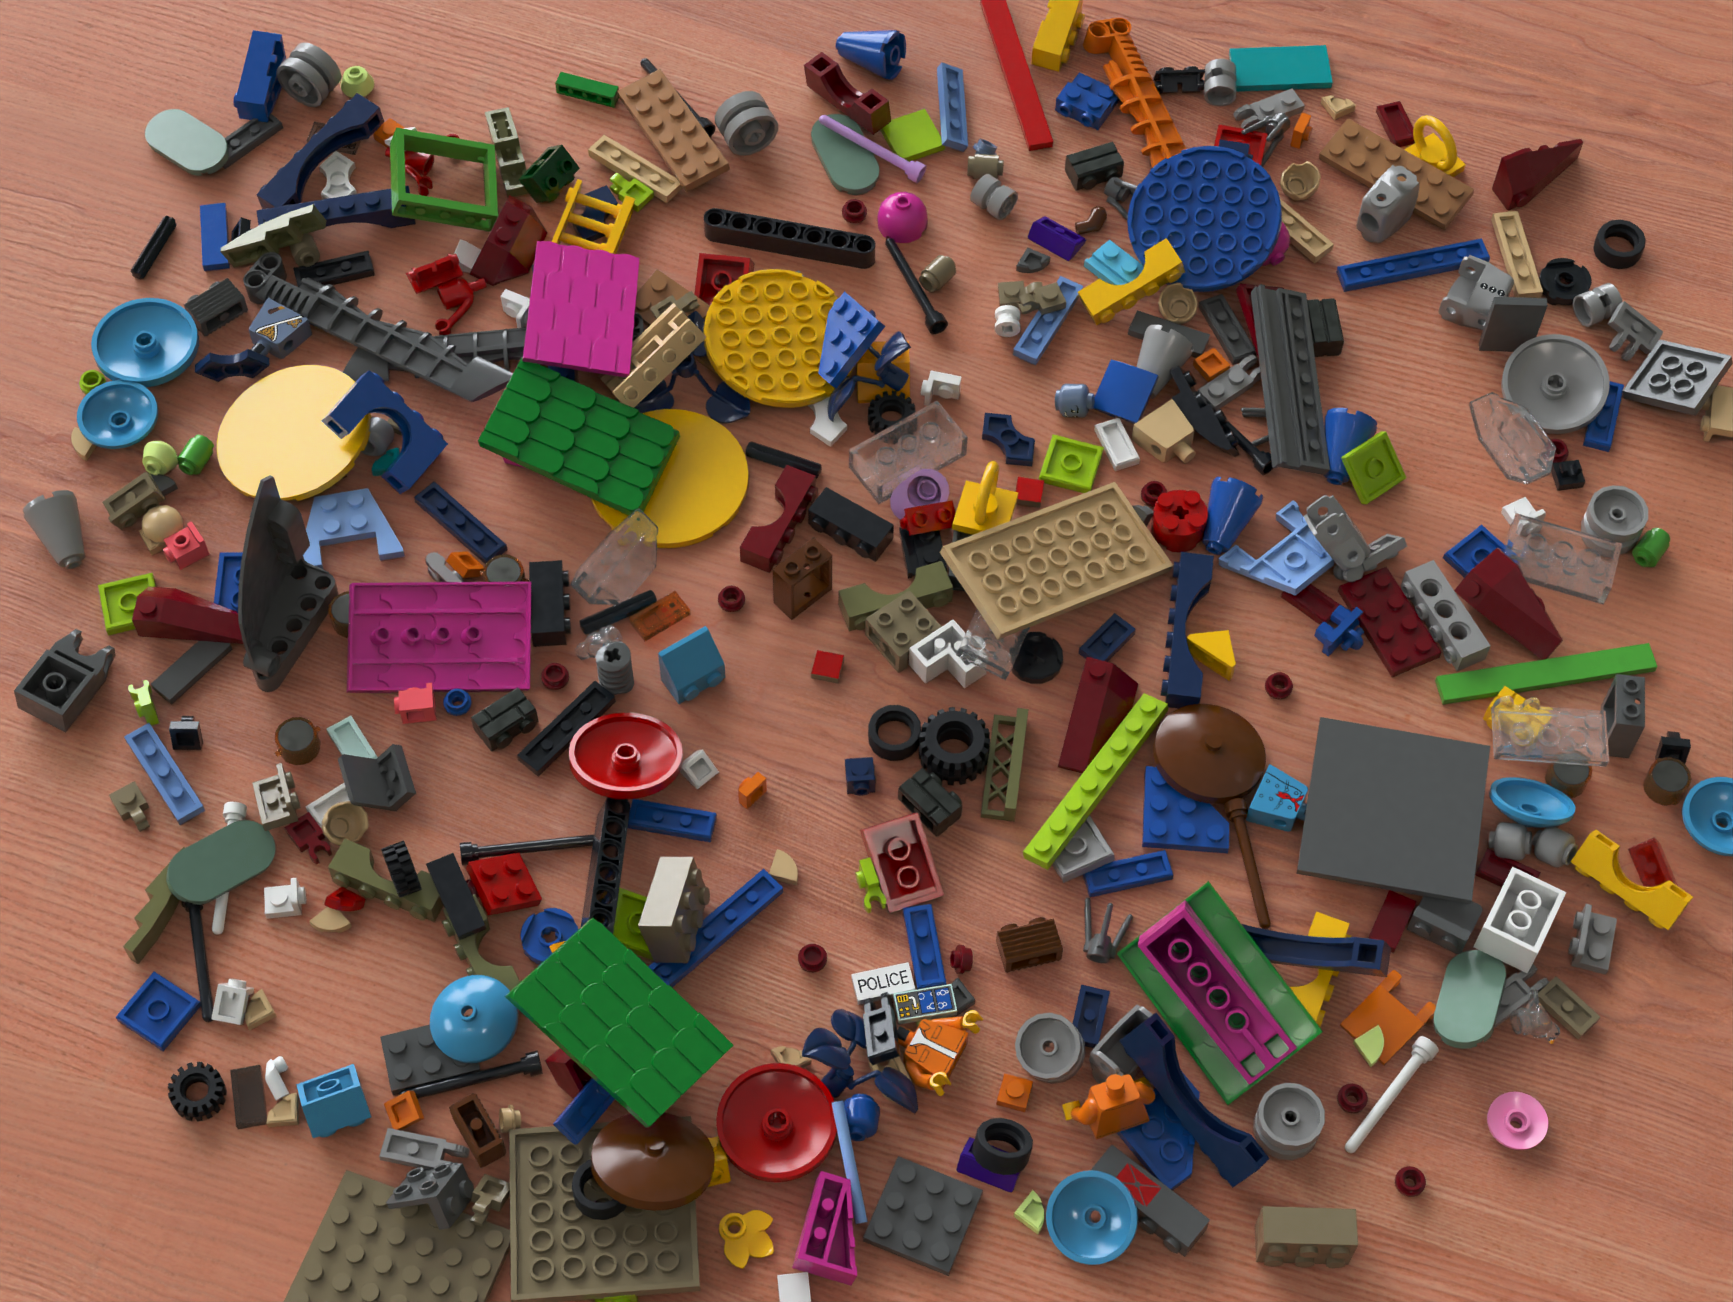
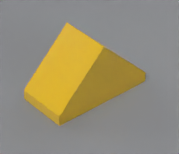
(1213, 651)

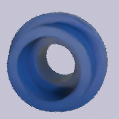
(454, 696)

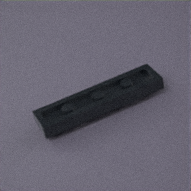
(558, 734)

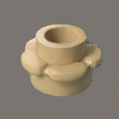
(509, 1119)

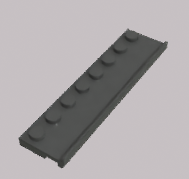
(1289, 380)

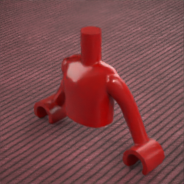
(417, 165)
(453, 294)

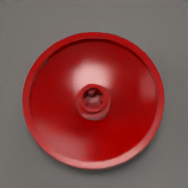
(625, 755)
(776, 1122)

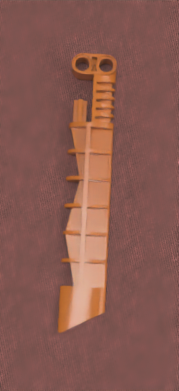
(1134, 87)

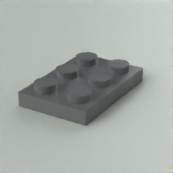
(416, 1060)

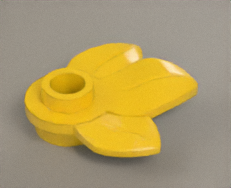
(751, 1238)

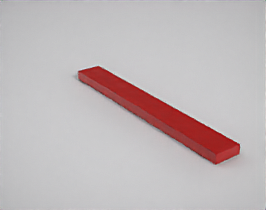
(1017, 74)

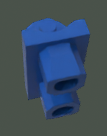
(1345, 631)

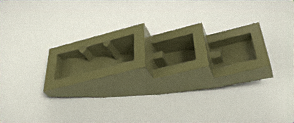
(507, 150)
(272, 235)
(152, 917)

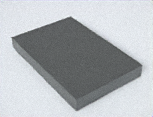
(1512, 323)

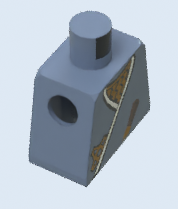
(278, 330)

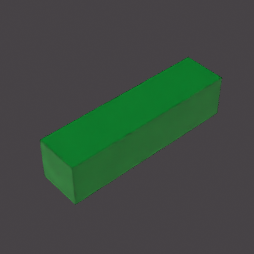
(587, 89)

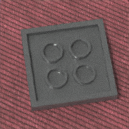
(1677, 377)
(923, 1216)

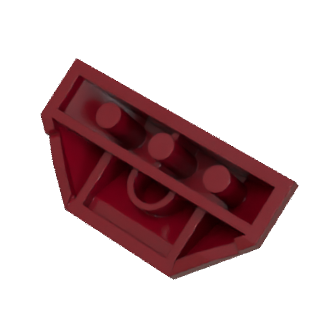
(510, 244)

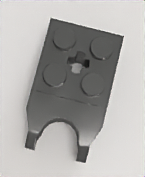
(63, 681)

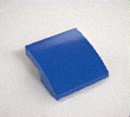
(1125, 391)

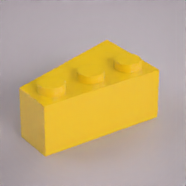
(1057, 34)

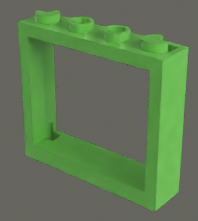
(438, 209)

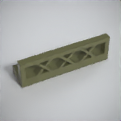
(1015, 763)

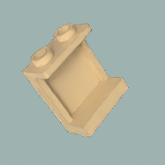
(1718, 414)

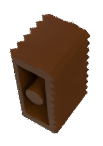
(1029, 944)
(478, 1130)

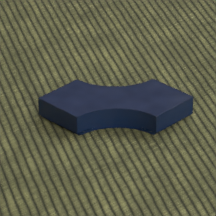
(603, 194)
(222, 366)
(1015, 446)

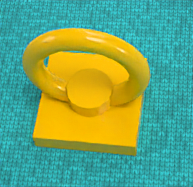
(1433, 150)
(984, 504)

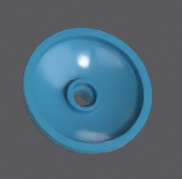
(115, 404)
(1531, 802)
(1706, 806)
(485, 1030)
(1071, 1221)

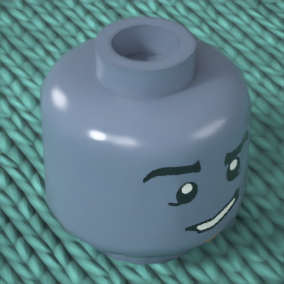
(1074, 400)

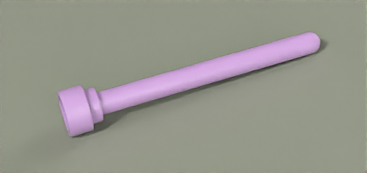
(913, 169)

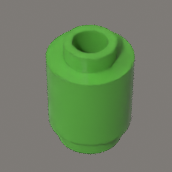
(195, 455)
(1651, 547)

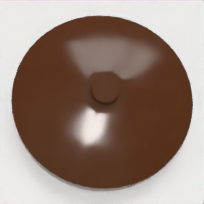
(1209, 753)
(654, 1164)

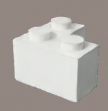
(938, 653)

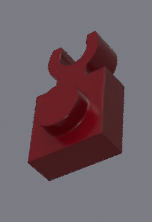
(308, 834)

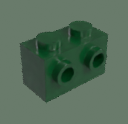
(549, 174)

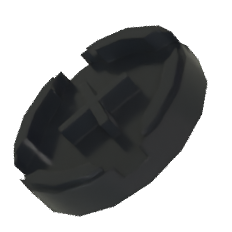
(1038, 659)

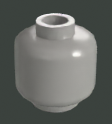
(380, 437)
(1511, 841)
(1554, 846)

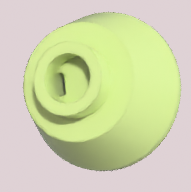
(356, 81)
(159, 458)

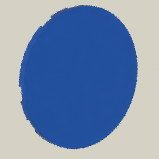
(1212, 210)

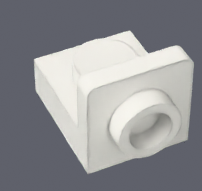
(515, 306)
(941, 384)
(1521, 507)
(284, 900)
(231, 1001)

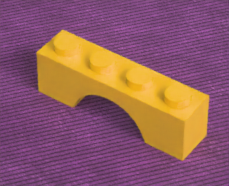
(1105, 300)
(1600, 860)
(1320, 990)

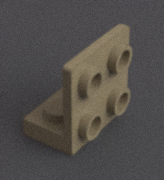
(899, 627)

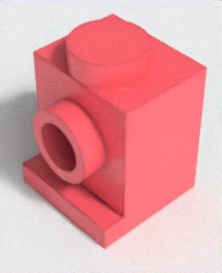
(185, 547)
(416, 704)

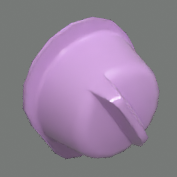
(919, 489)

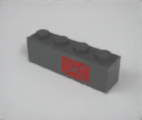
(1157, 1205)

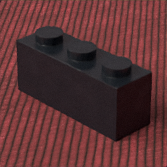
(850, 524)
(549, 603)

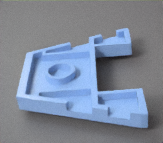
(349, 518)
(1290, 563)

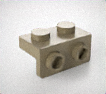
(133, 501)
(275, 800)

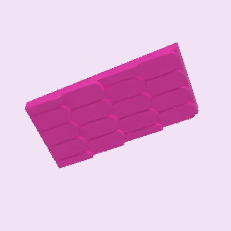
(581, 309)
(439, 635)

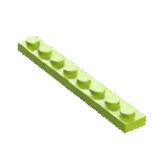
(1095, 781)

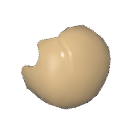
(1300, 181)
(1177, 303)
(161, 523)
(344, 822)

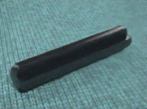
(153, 247)
(781, 458)
(617, 612)

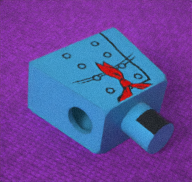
(1278, 801)

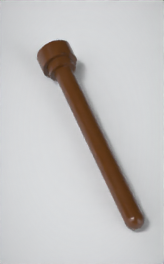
(1236, 810)

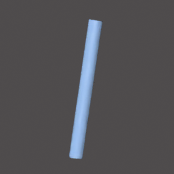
(849, 1161)

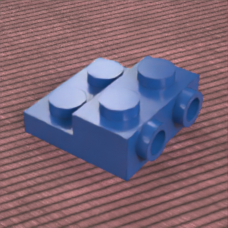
(1086, 101)

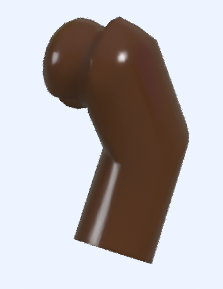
(1094, 222)

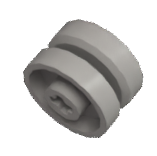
(308, 74)
(746, 123)
(1616, 515)
(1067, 1053)
(1288, 1121)

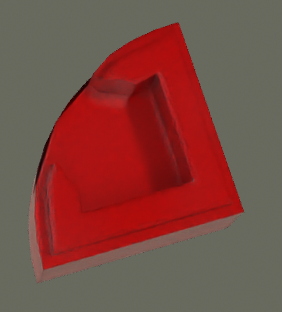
(344, 900)

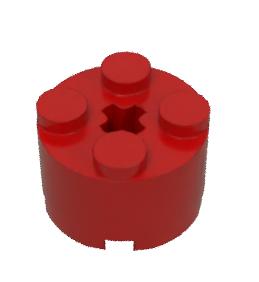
(1179, 520)

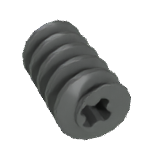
(615, 668)

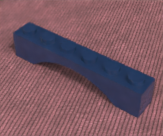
(352, 123)
(366, 207)
(1184, 676)
(1334, 954)
(1230, 1149)

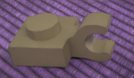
(1010, 292)
(1045, 298)
(685, 304)
(131, 803)
(488, 1194)

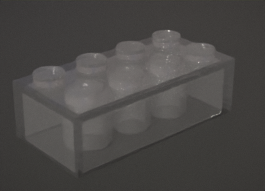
(916, 443)
(1563, 558)

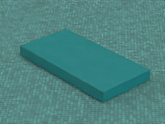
(1281, 68)

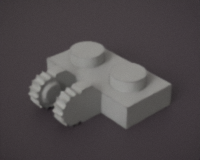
(1635, 328)

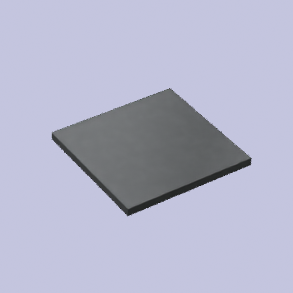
(1394, 810)

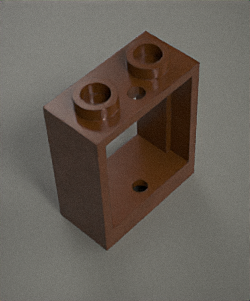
(793, 581)

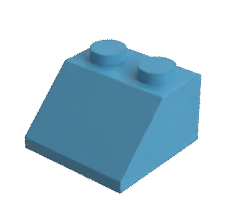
(691, 665)
(333, 1101)

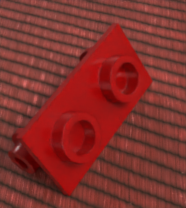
(435, 273)
(928, 517)

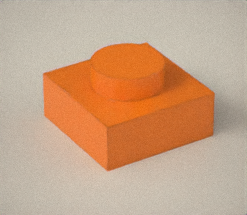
(386, 130)
(1301, 131)
(1211, 364)
(465, 564)
(751, 790)
(1014, 1092)
(404, 1110)

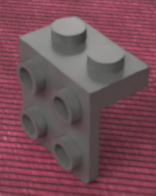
(378, 782)
(1445, 922)
(442, 1187)

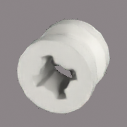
(1007, 321)

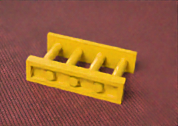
(613, 232)

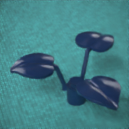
(886, 371)
(723, 405)
(827, 1048)

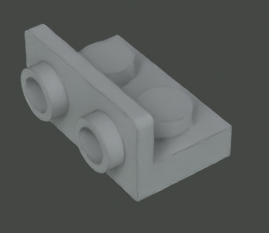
(1593, 940)

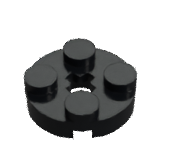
(1559, 269)

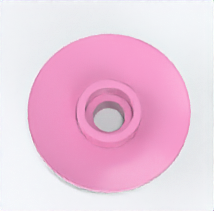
(1525, 1111)

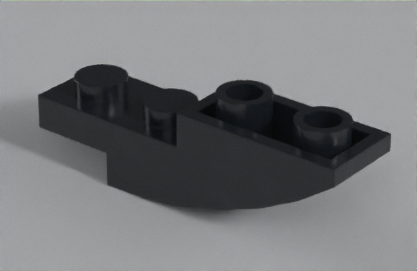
(1203, 416)

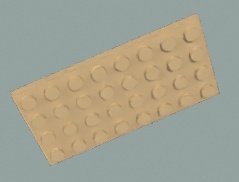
(1055, 560)

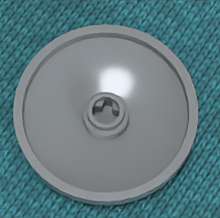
(1557, 381)

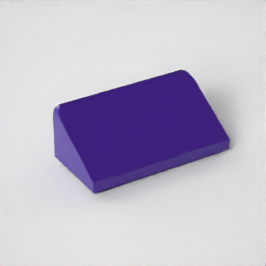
(1056, 238)
(969, 1166)

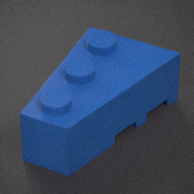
(259, 81)

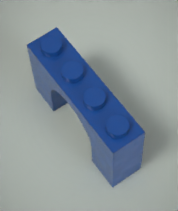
(420, 441)

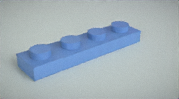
(952, 107)
(1044, 327)
(164, 773)

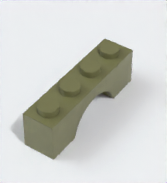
(930, 587)
(355, 868)
(469, 947)

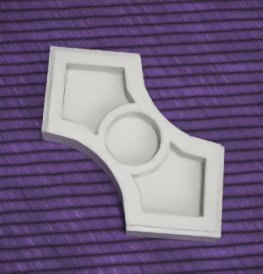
(337, 171)
(823, 427)

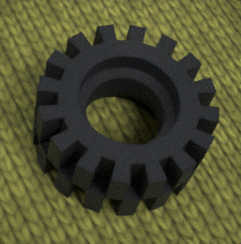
(885, 404)
(401, 869)
(186, 1078)

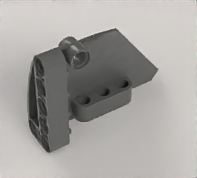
(271, 595)

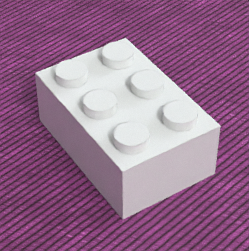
(1520, 920)

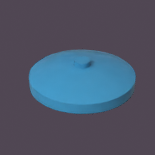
(145, 342)

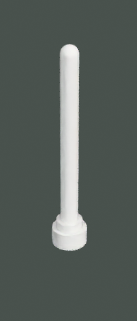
(232, 812)
(1423, 1051)

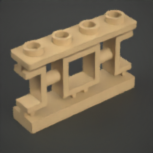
(656, 355)

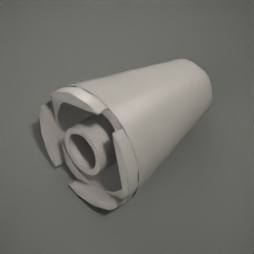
(1162, 353)
(58, 526)

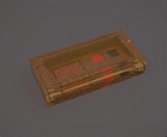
(659, 616)

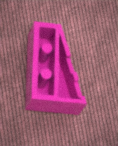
(827, 1233)

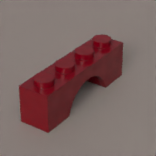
(829, 82)
(765, 544)

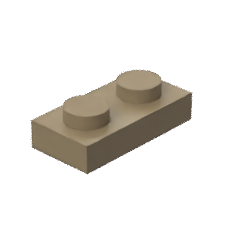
(1567, 1008)

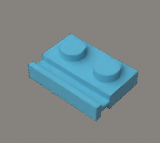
(1113, 264)

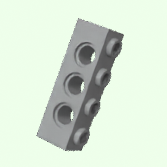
(1444, 601)

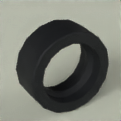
(1625, 230)
(900, 714)
(996, 1160)
(594, 1210)

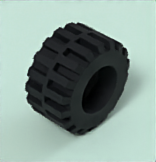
(957, 726)

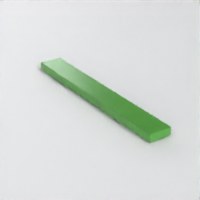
(1546, 673)

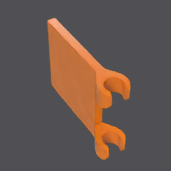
(1393, 1017)

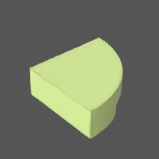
(1370, 1045)
(1031, 1212)

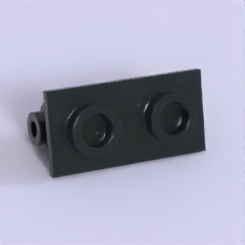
(1188, 77)

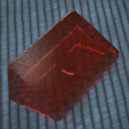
(1651, 863)

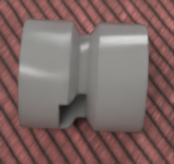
(1220, 82)
(996, 198)
(1597, 304)

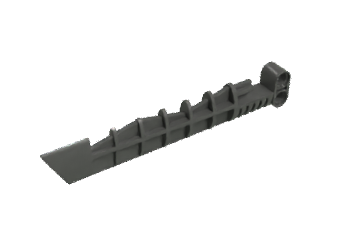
(399, 345)
(489, 345)

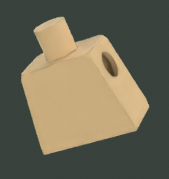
(1165, 433)

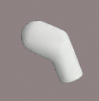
(273, 1077)

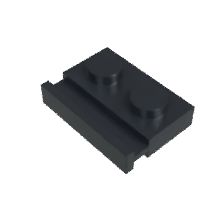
(920, 550)

